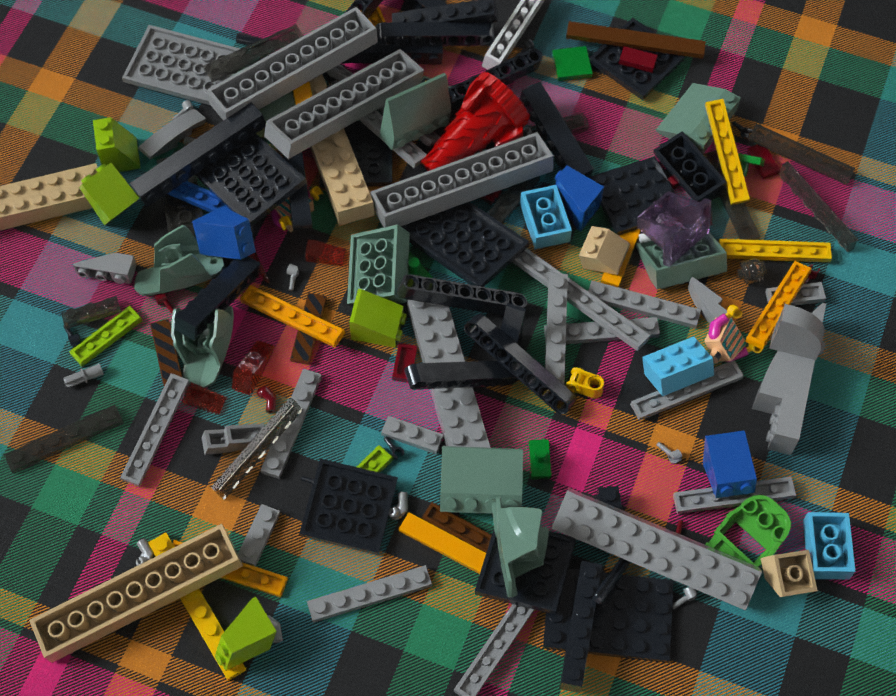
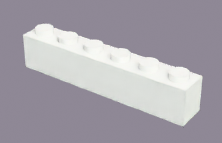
(511, 32)

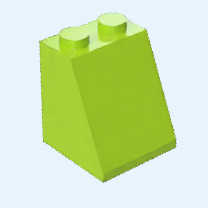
(116, 145)
(108, 192)
(376, 320)
(246, 636)

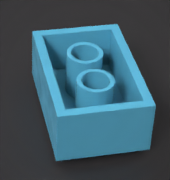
(545, 217)
(678, 366)
(829, 544)

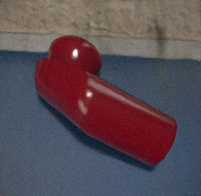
(266, 393)

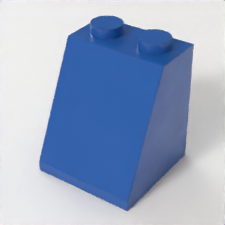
(579, 196)
(224, 234)
(729, 464)

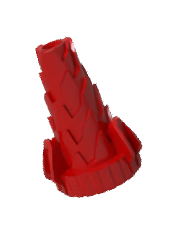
(486, 115)

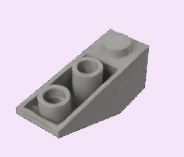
(110, 267)

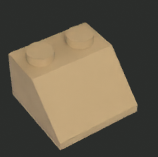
(603, 251)
(789, 573)

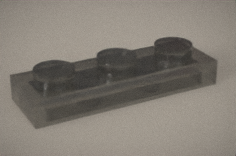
(91, 312)

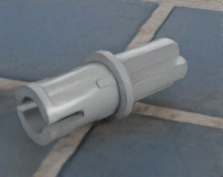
(83, 375)

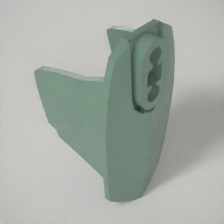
(177, 264)
(206, 353)
(519, 540)

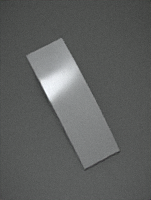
(705, 300)
(230, 438)

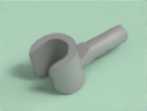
(187, 106)
(294, 272)
(674, 456)
(690, 595)

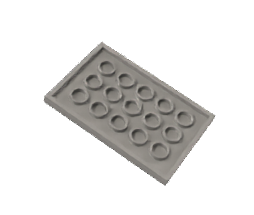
(175, 63)

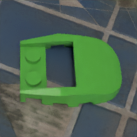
(761, 520)

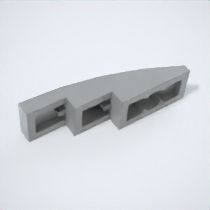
(169, 135)

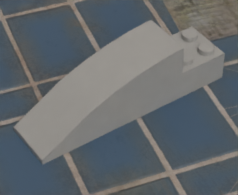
(785, 396)

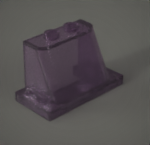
(675, 224)

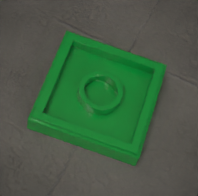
(572, 63)

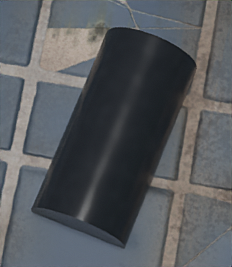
(690, 168)

